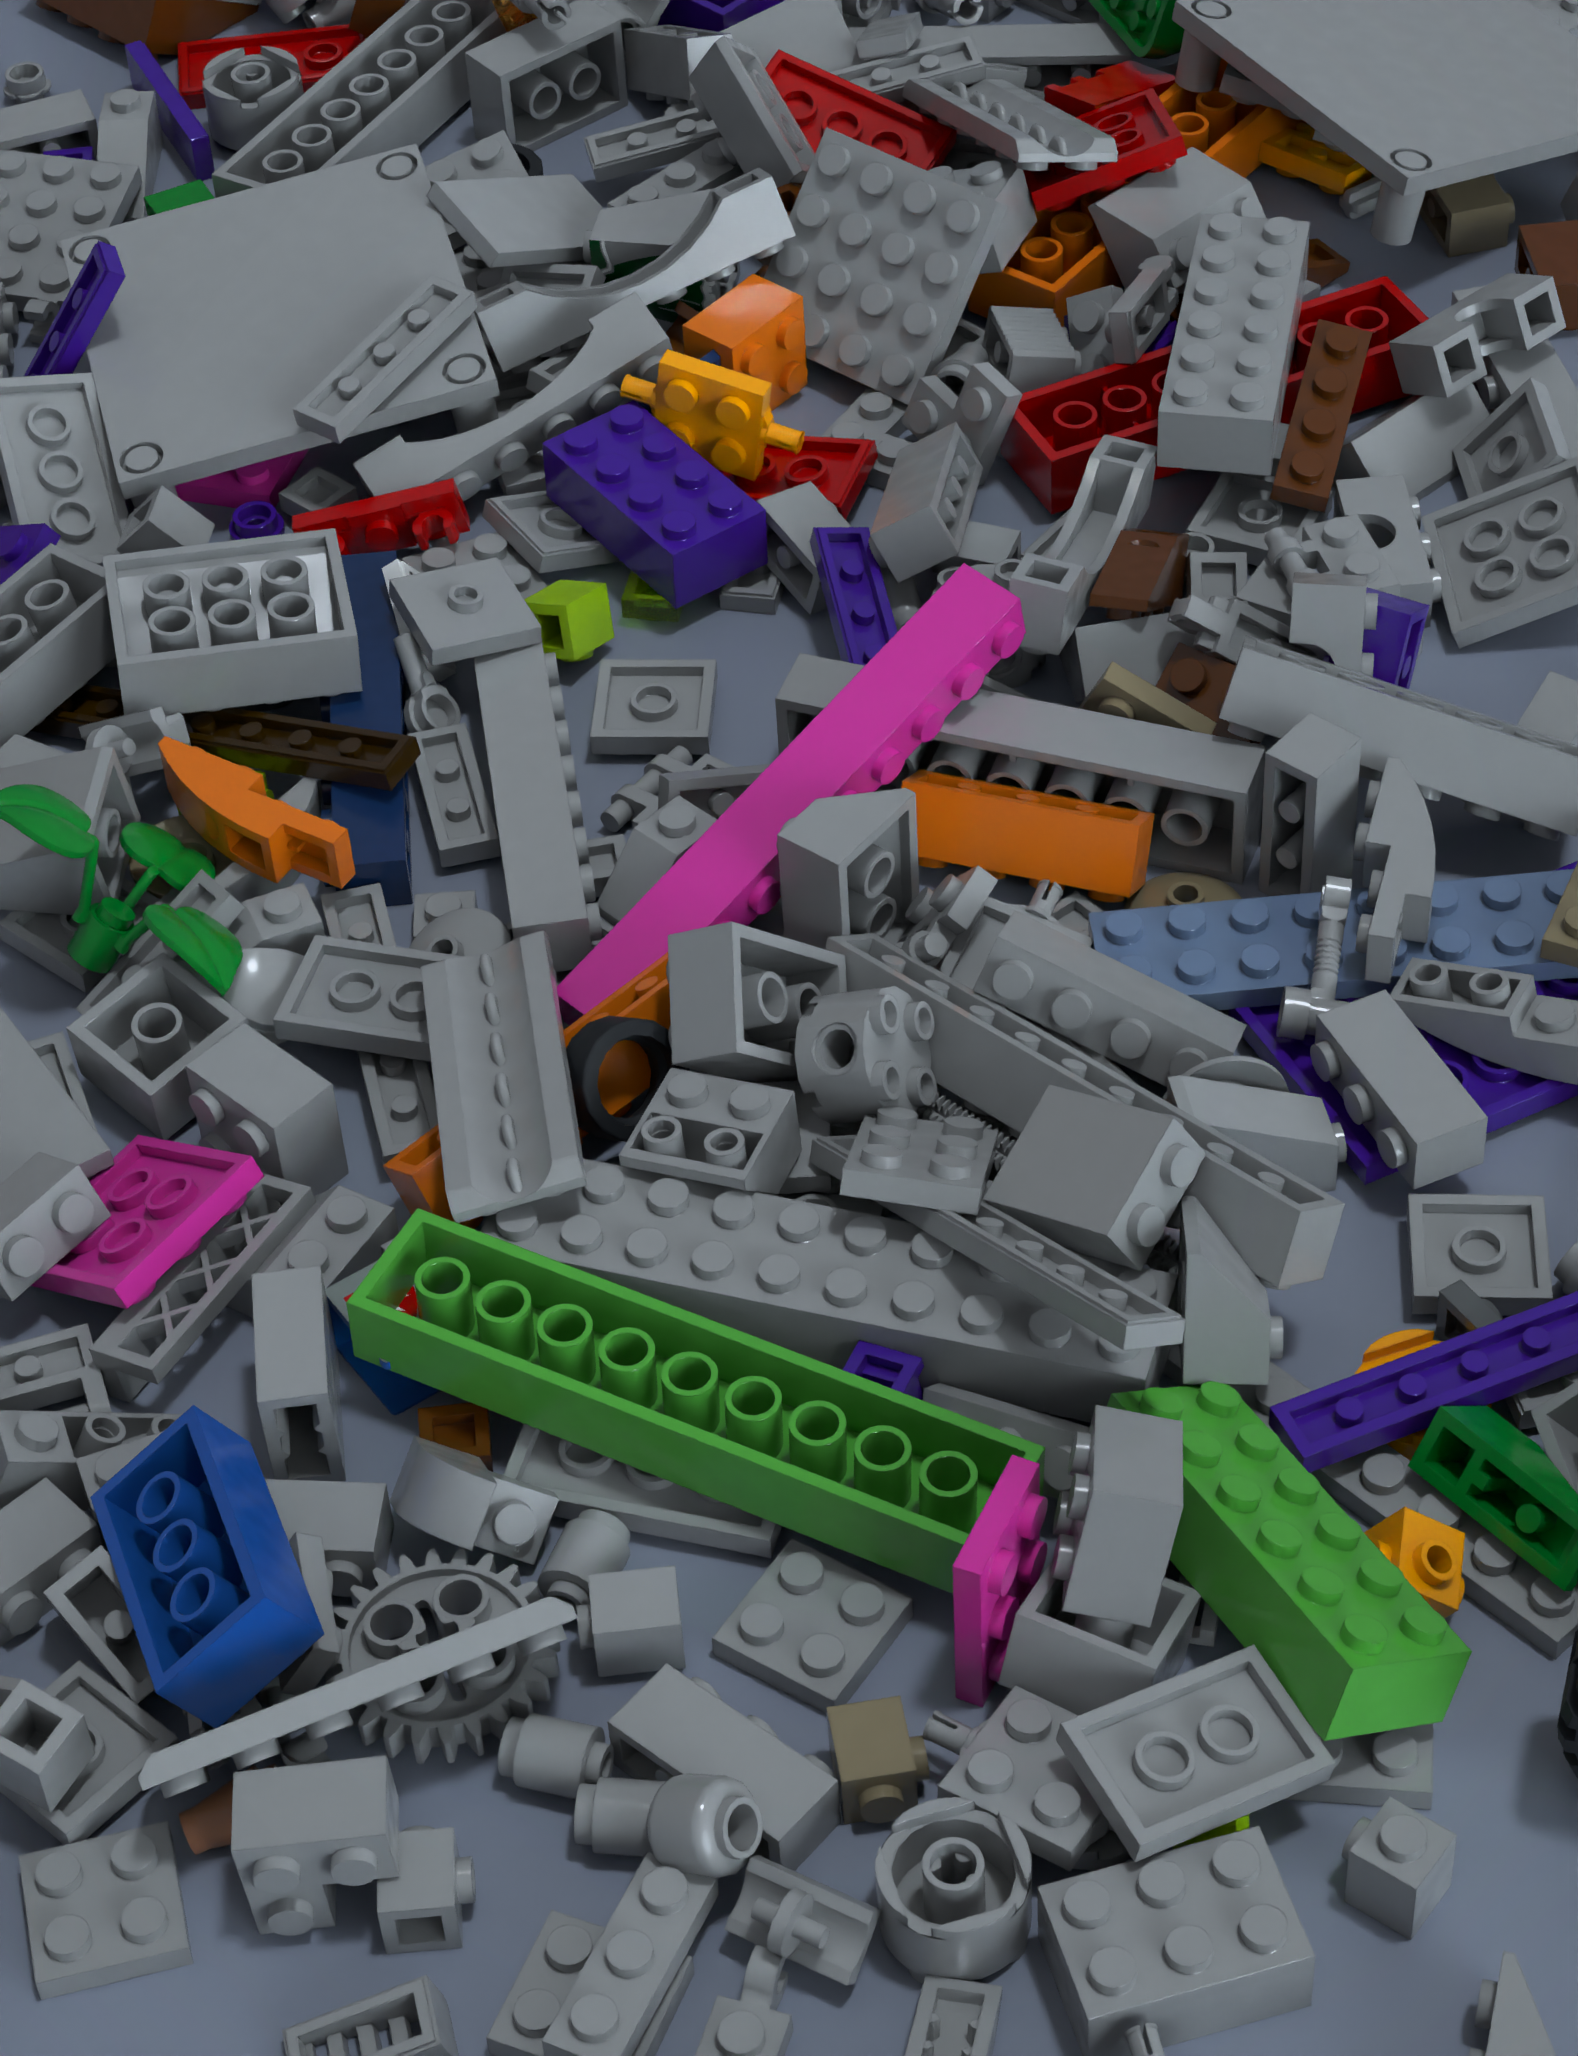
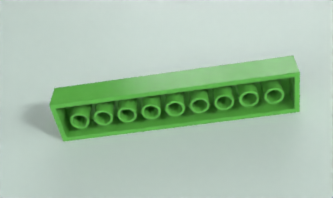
(683, 1397)

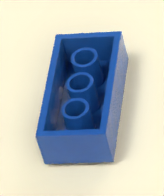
(205, 1568)

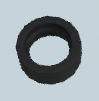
(585, 1057)

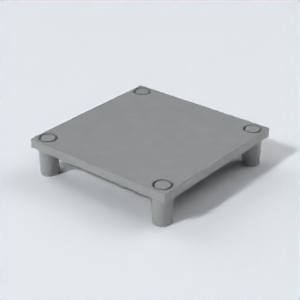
(1400, 84)
(254, 303)

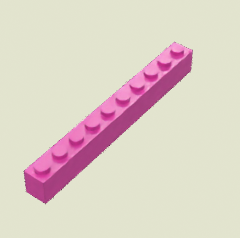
(843, 751)

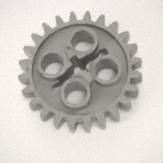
(446, 1591)

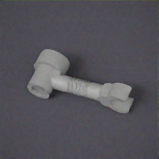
(1301, 1005)

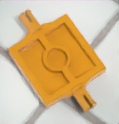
(714, 412)

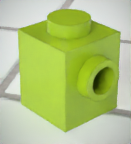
(573, 618)

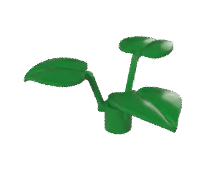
(108, 926)

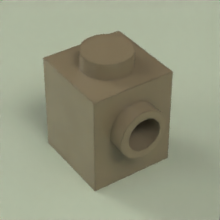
(875, 1759)

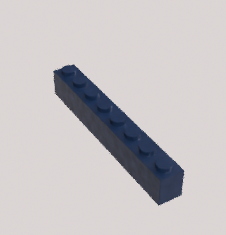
(374, 817)

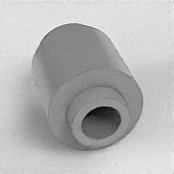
(586, 1546)
(553, 1754)
(614, 1815)

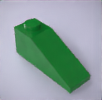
(1504, 1486)

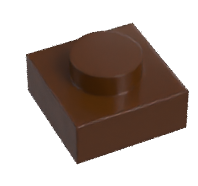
(459, 1427)

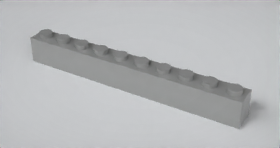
(1006, 1064)

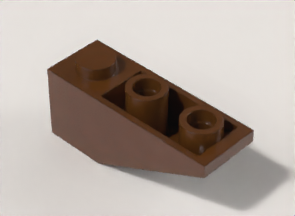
(1141, 574)

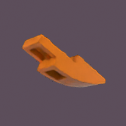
(239, 820)

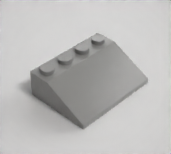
(232, 623)

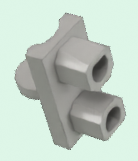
(136, 737)
(803, 1920)

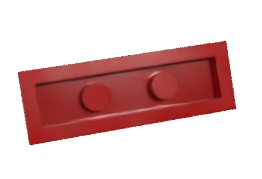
(393, 519)

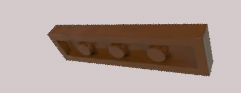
(1321, 416)

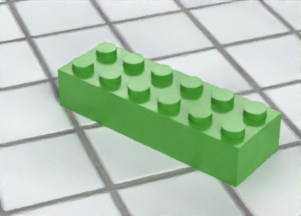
(1300, 1574)

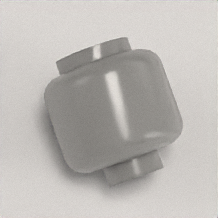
(704, 1824)

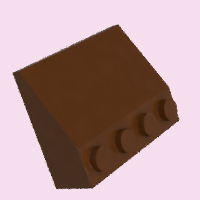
(154, 22)

